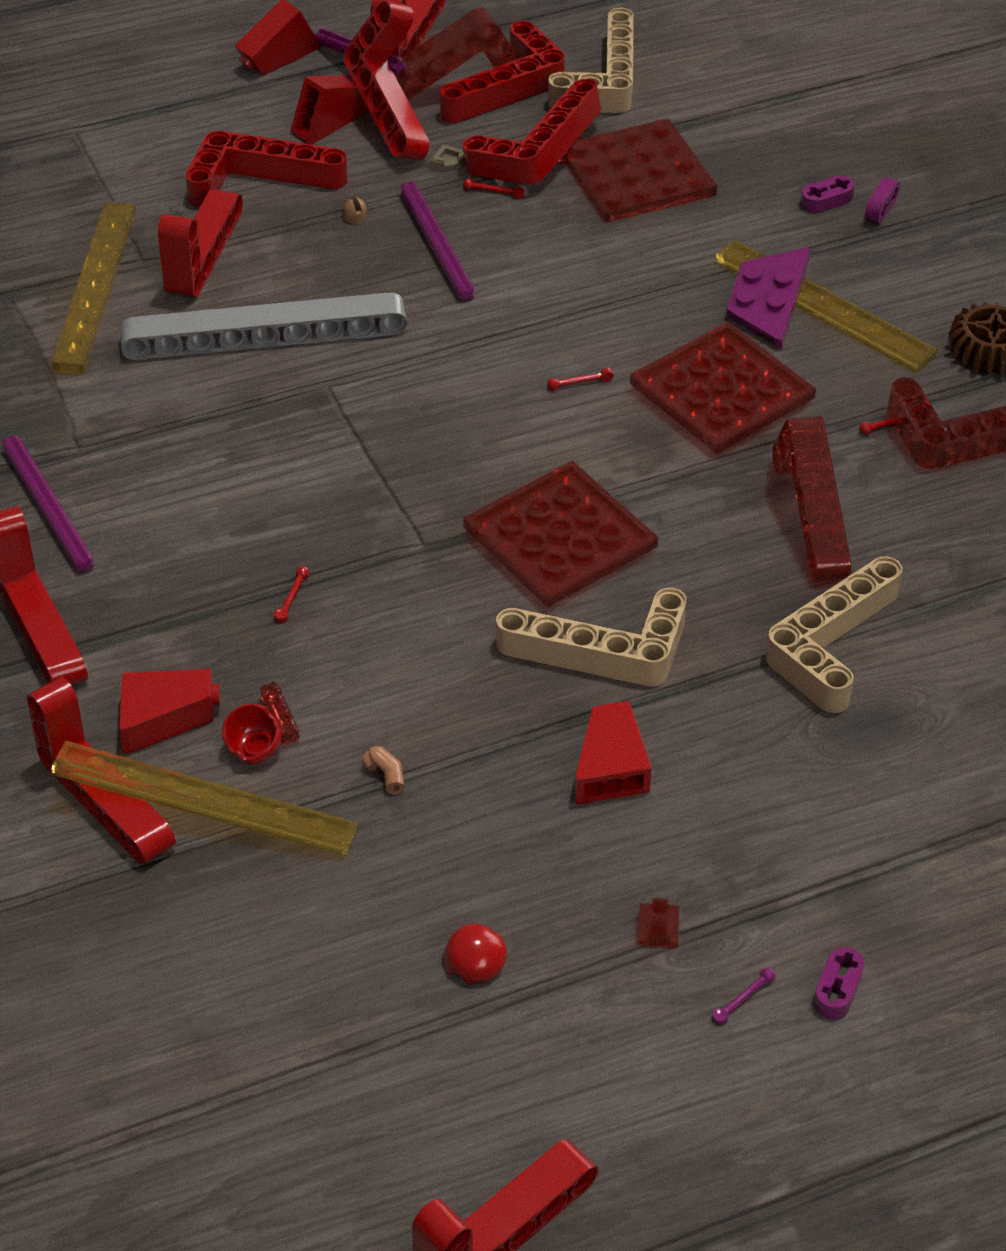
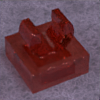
(658, 923)

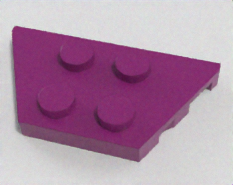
(768, 293)

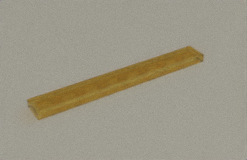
(93, 288)
(844, 315)
(205, 798)

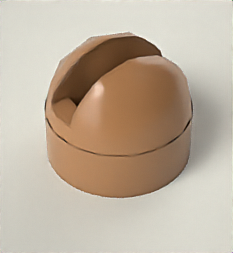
(354, 211)

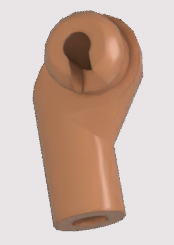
(380, 758)

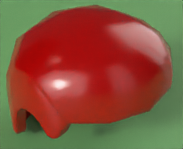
(251, 733)
(475, 953)

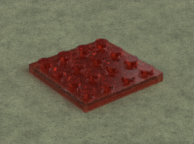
(638, 170)
(722, 387)
(560, 533)

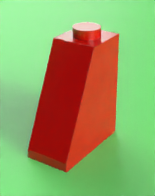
(277, 40)
(326, 106)
(164, 705)
(612, 756)

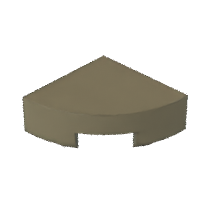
(447, 159)

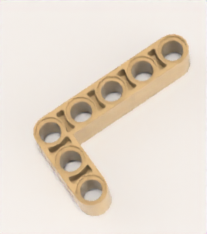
(616, 84)
(799, 639)
(598, 649)

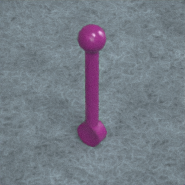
(721, 1015)

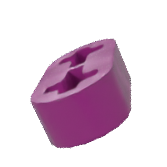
(827, 194)
(882, 200)
(832, 980)

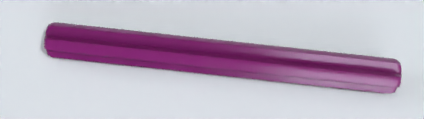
(437, 241)
(48, 504)

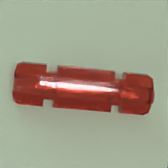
(280, 710)

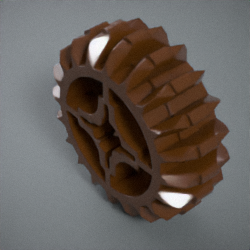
(980, 337)

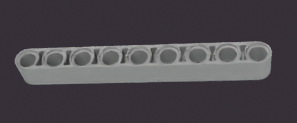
(262, 326)

